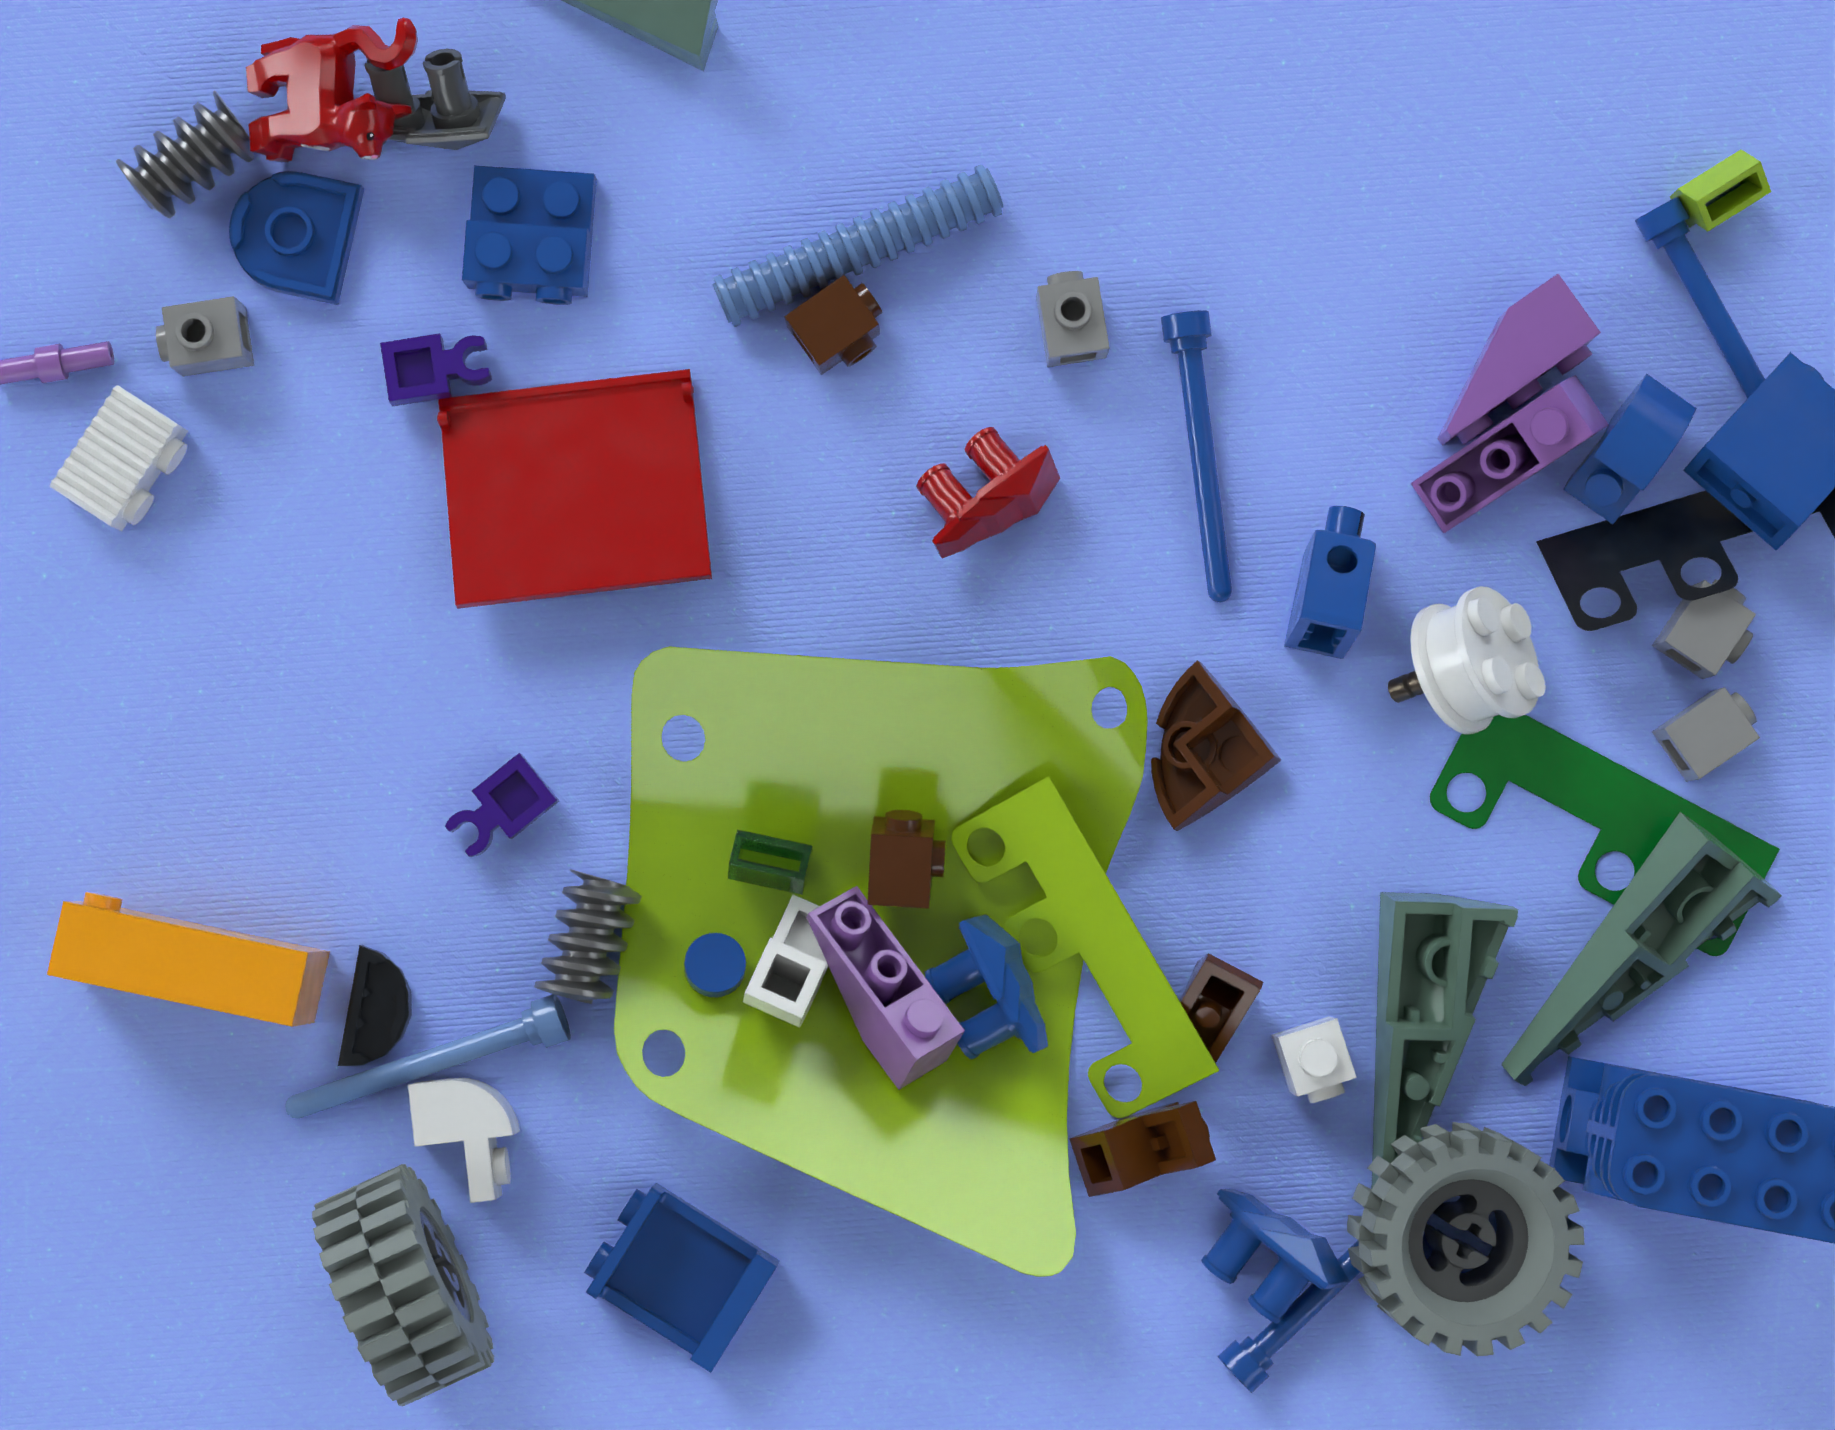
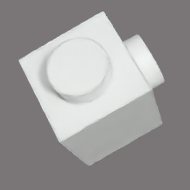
(1314, 1059)

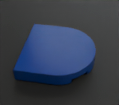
(297, 233)

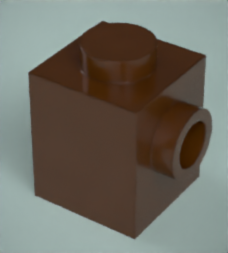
(836, 325)
(903, 860)

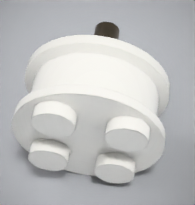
(1473, 661)

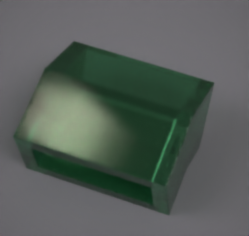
(768, 875)

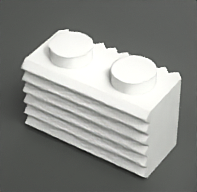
(121, 460)

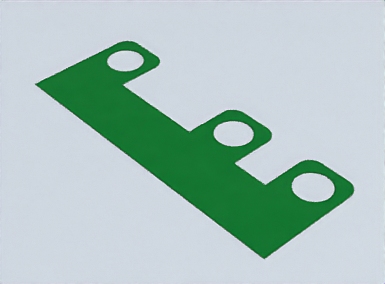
(1591, 787)

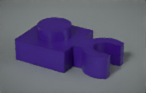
(421, 367)
(509, 800)

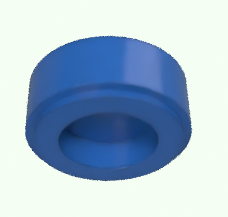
(715, 965)

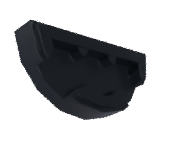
(376, 1010)

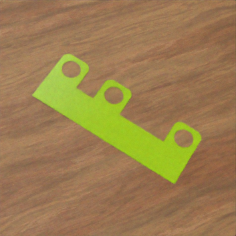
(1098, 926)

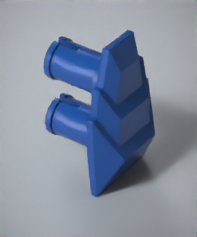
(998, 962)
(1300, 1254)

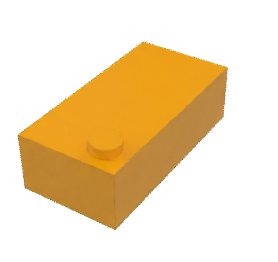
(187, 962)

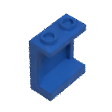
(1774, 453)
(681, 1273)

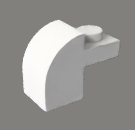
(789, 967)
(469, 1113)

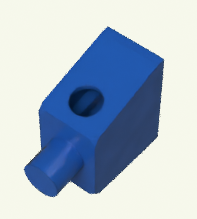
(1332, 586)

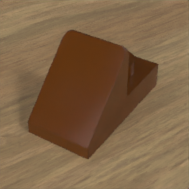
(1218, 1001)

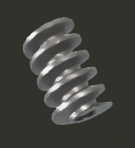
(188, 157)
(589, 939)

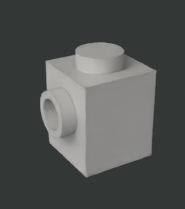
(1072, 319)
(205, 336)
(1707, 632)

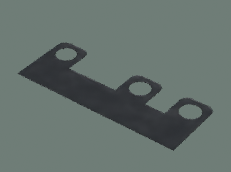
(1663, 532)

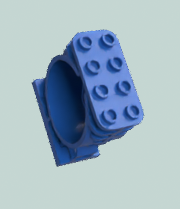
(1698, 1148)

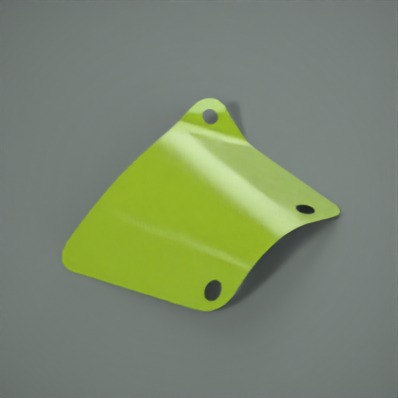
(810, 759)

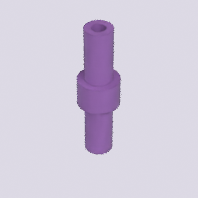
(55, 363)

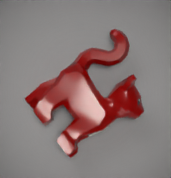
(320, 92)

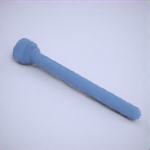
(540, 1024)

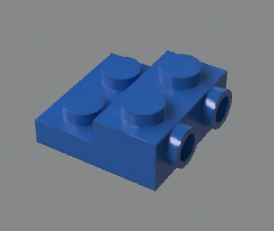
(529, 234)

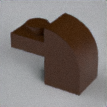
(1142, 1147)

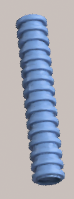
(858, 245)

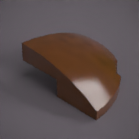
(1205, 749)

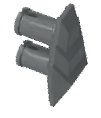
(445, 115)

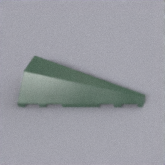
(674, 26)
(1670, 908)
(1430, 978)

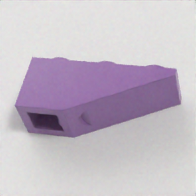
(1527, 341)
(1510, 453)
(884, 989)

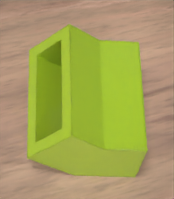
(1736, 168)

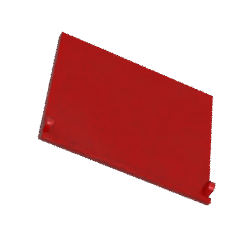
(574, 489)

